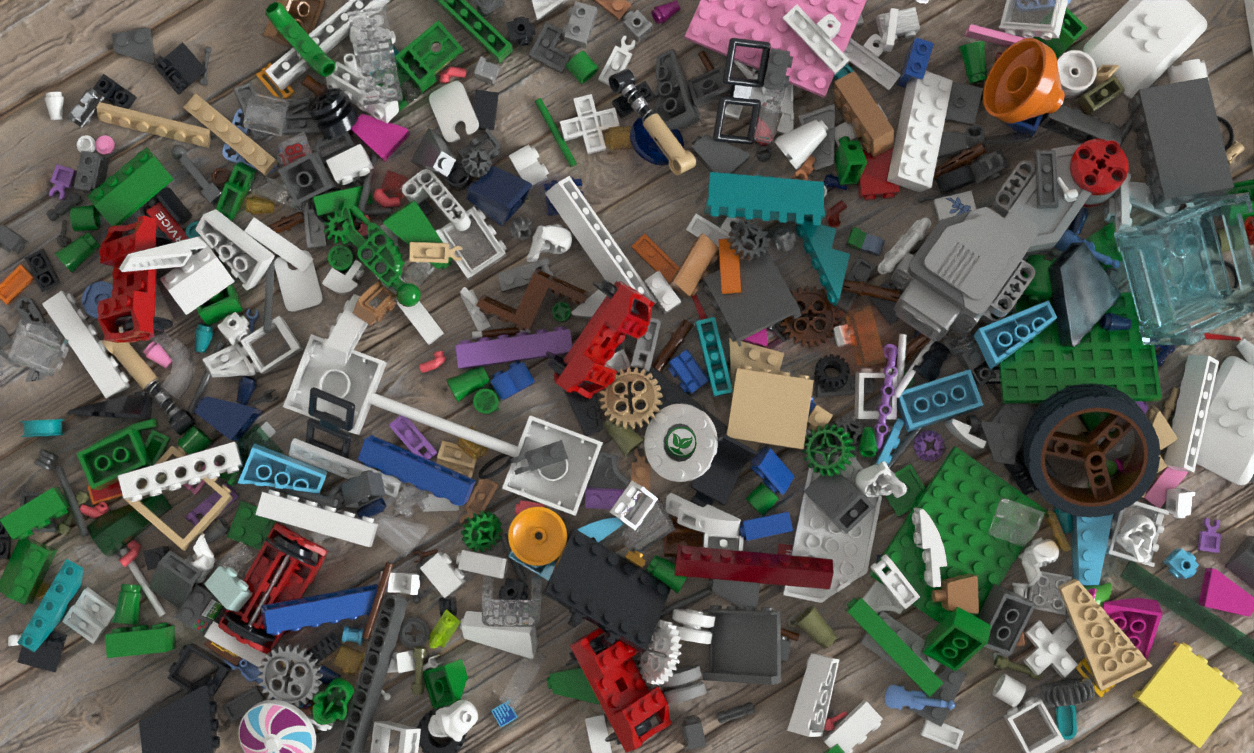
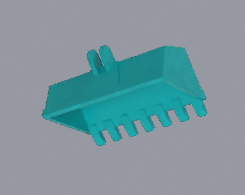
(765, 198)

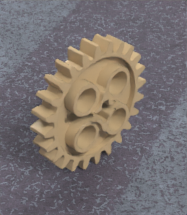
(648, 395)

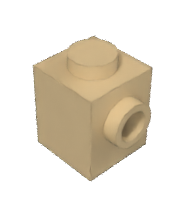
(818, 417)

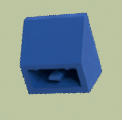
(772, 469)

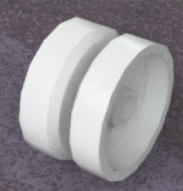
(1076, 72)
(692, 624)

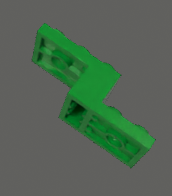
(421, 63)

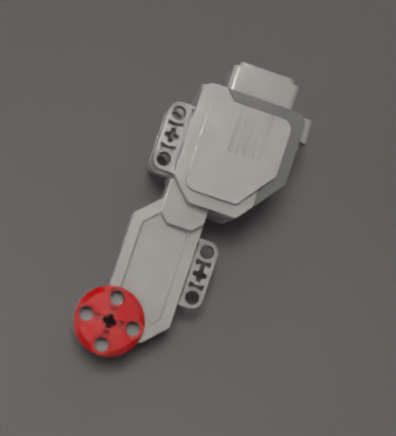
(977, 256)

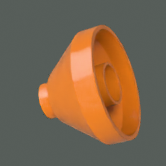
(1023, 82)

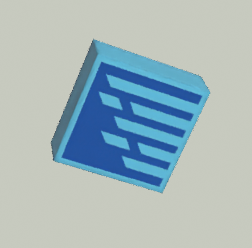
(504, 714)

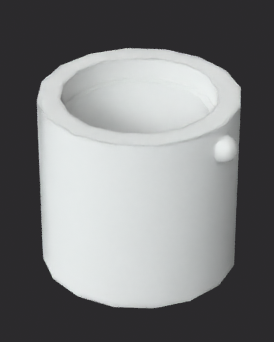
(1009, 690)

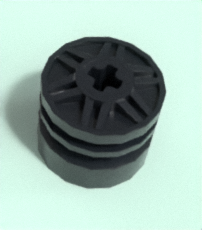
(332, 113)

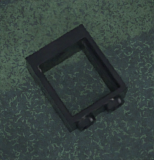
(185, 654)

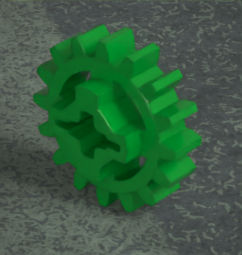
(477, 540)

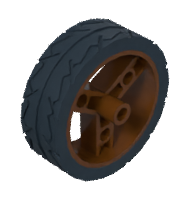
(1103, 496)

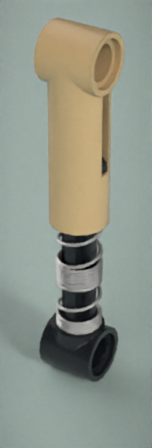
(679, 159)
(179, 418)

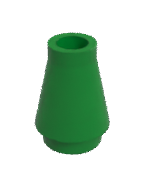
(868, 444)

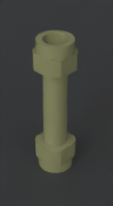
(65, 527)
(1003, 662)
(418, 686)

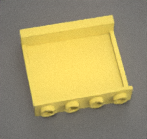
(1189, 694)

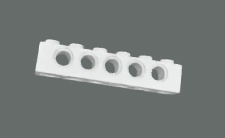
(130, 481)

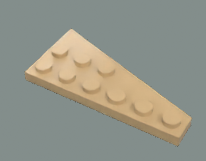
(1104, 644)

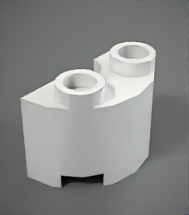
(1187, 71)

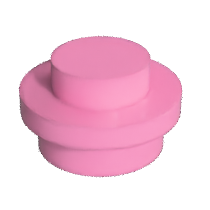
(105, 145)

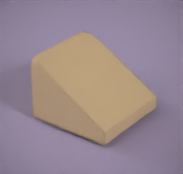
(1104, 73)

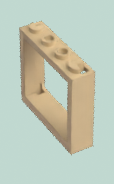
(184, 543)

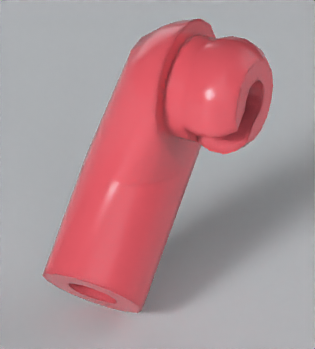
(449, 72)
(383, 200)
(439, 359)
(96, 511)
(132, 554)

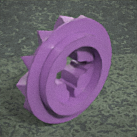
(929, 455)

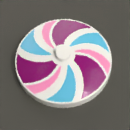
(276, 728)

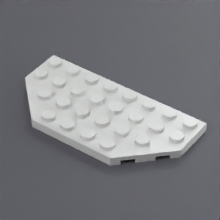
(821, 538)

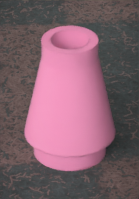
(157, 354)

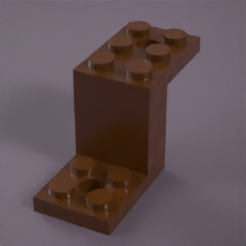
(532, 300)

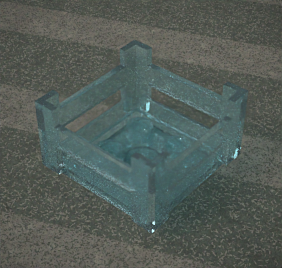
(1181, 271)

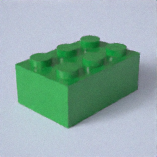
(113, 458)
(36, 514)
(957, 639)
(140, 640)

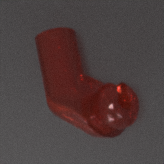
(833, 214)

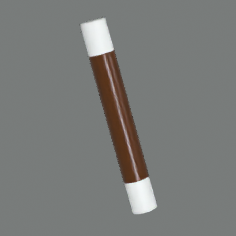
(497, 332)

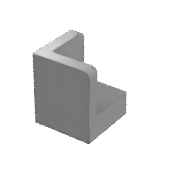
(486, 71)

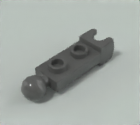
(210, 191)

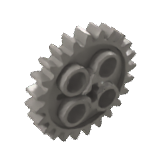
(306, 680)

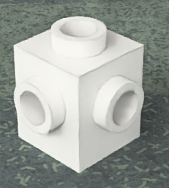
(234, 328)

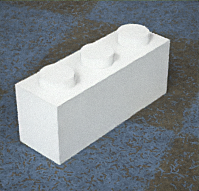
(854, 727)

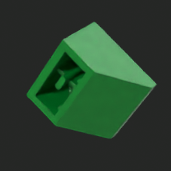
(1070, 31)

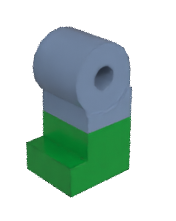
(865, 242)

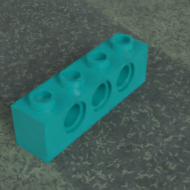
(713, 357)

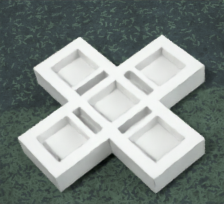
(589, 124)
(1050, 648)

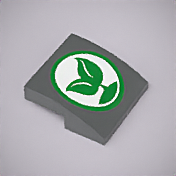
(680, 442)

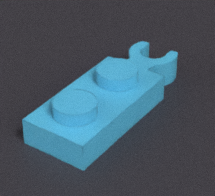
(891, 442)

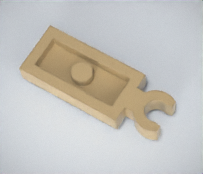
(432, 252)

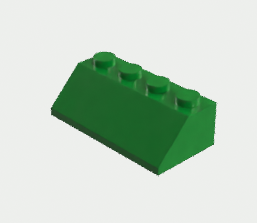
(130, 187)

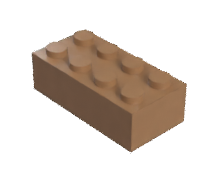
(863, 114)

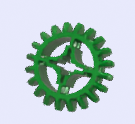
(827, 441)

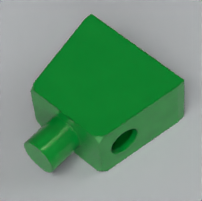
(849, 161)

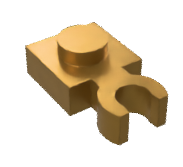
(636, 558)

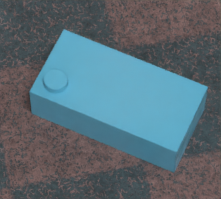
(939, 400)

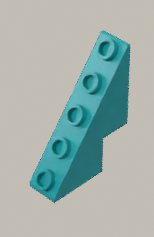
(827, 261)
(53, 605)

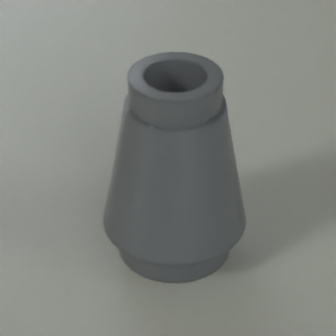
(216, 530)

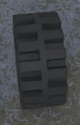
(832, 382)
(324, 647)

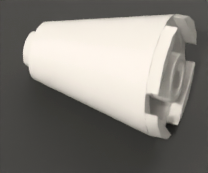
(801, 142)

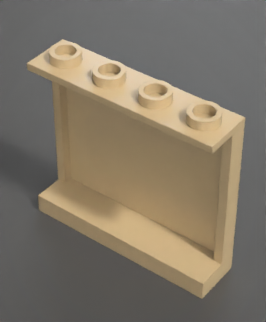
(770, 408)

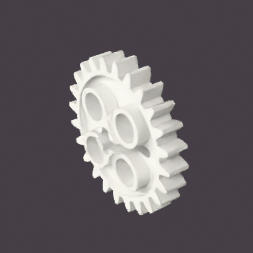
(657, 666)

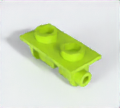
(443, 630)

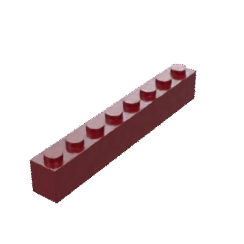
(753, 567)

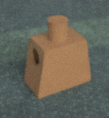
(959, 592)

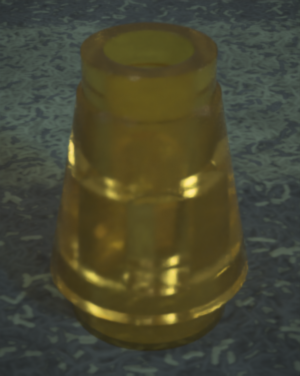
(259, 206)

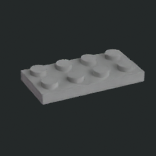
(911, 639)

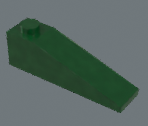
(123, 524)

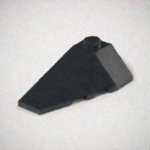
(126, 407)

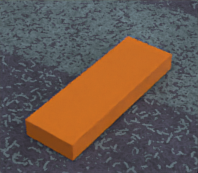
(655, 257)
(729, 268)

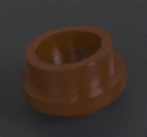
(220, 176)

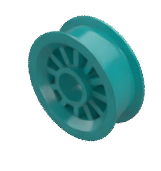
(42, 428)

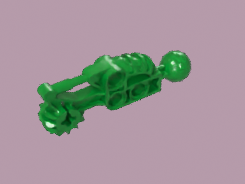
(388, 254)

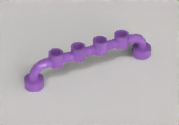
(890, 353)

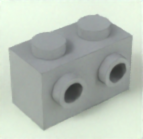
(580, 24)

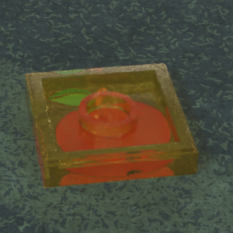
(1057, 531)

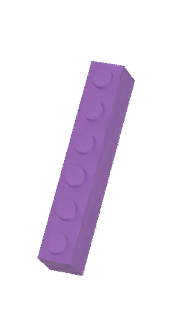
(512, 349)

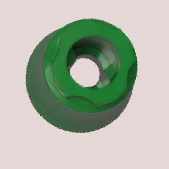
(974, 61)
(78, 251)
(467, 382)
(665, 572)
(128, 605)

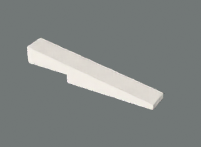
(164, 256)
(416, 314)

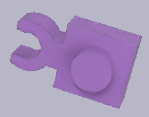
(62, 178)
(1209, 539)

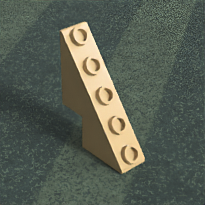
(1163, 431)

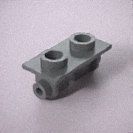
(82, 115)

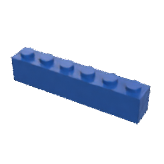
(416, 470)
(318, 609)

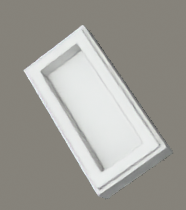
(946, 734)

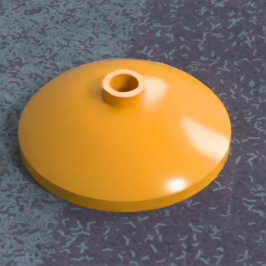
(523, 538)

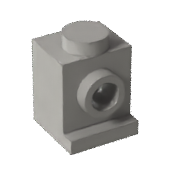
(637, 31)

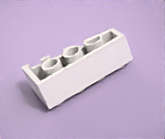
(235, 247)
(814, 696)

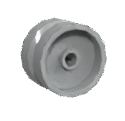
(683, 687)

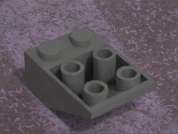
(839, 501)

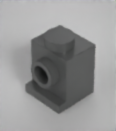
(11, 240)

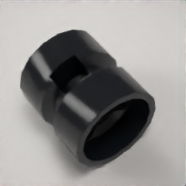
(458, 178)

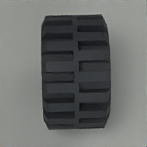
(429, 745)

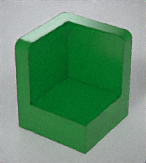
(232, 478)

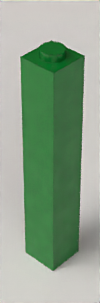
(893, 645)

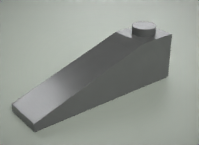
(673, 93)

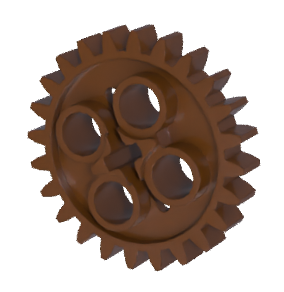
(811, 333)

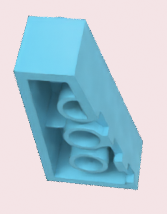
(1009, 334)
(280, 471)
(1089, 547)

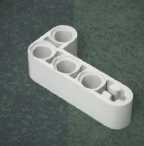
(430, 189)

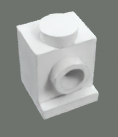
(1179, 501)

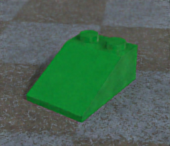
(220, 305)

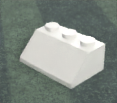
(197, 280)

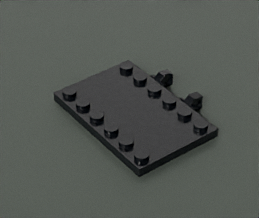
(607, 592)

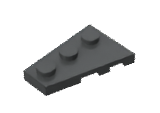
(947, 691)

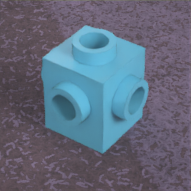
(1181, 563)

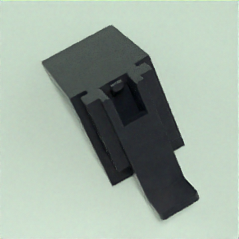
(723, 473)

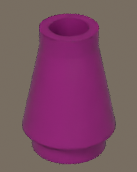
(665, 12)

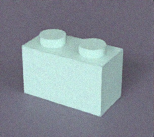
(228, 588)

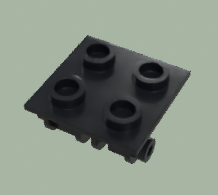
(180, 68)
(1022, 476)
(48, 653)

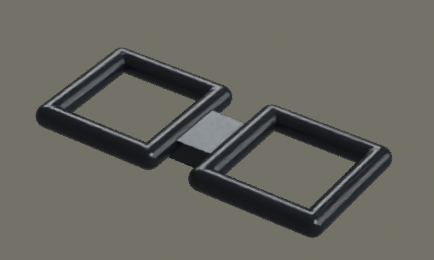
(741, 91)
(330, 423)

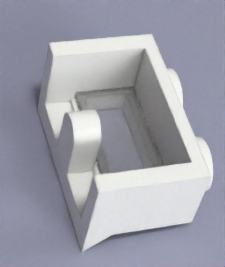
(633, 505)

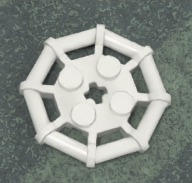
(904, 245)

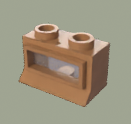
(374, 303)

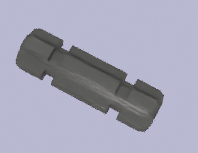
(64, 207)
(735, 712)

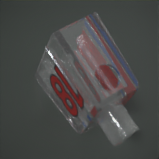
(292, 150)

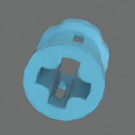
(353, 635)

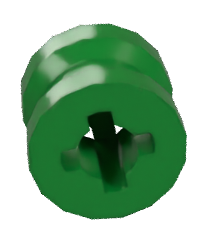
(562, 309)

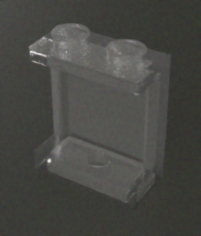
(37, 351)

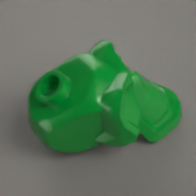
(332, 702)

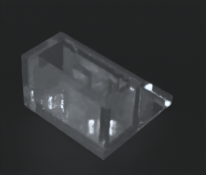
(1015, 522)

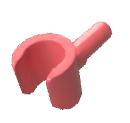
(829, 725)

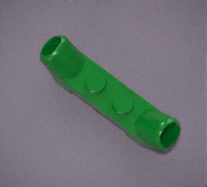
(300, 40)

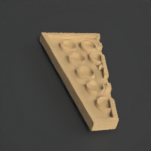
(757, 358)

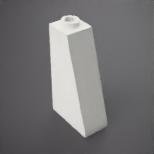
(511, 639)

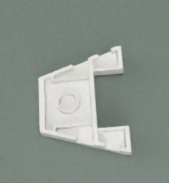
(786, 121)

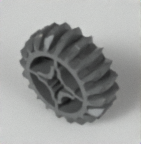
(1067, 692)

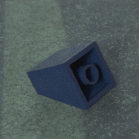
(498, 194)
(227, 417)

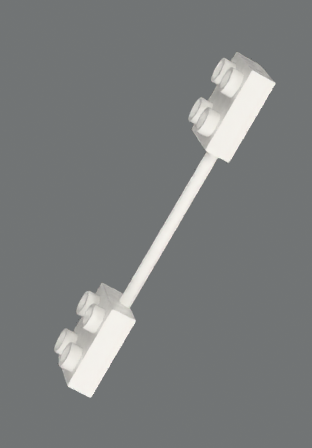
(554, 485)

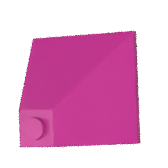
(1137, 619)

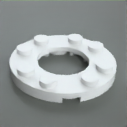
(705, 437)

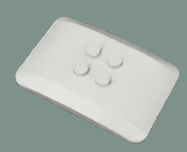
(1145, 40)
(1229, 424)

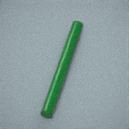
(555, 132)

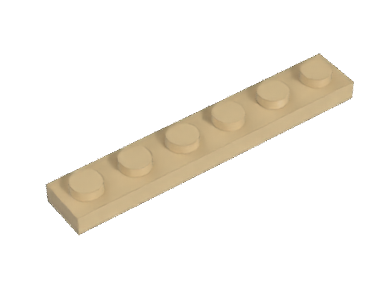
(154, 125)
(230, 134)

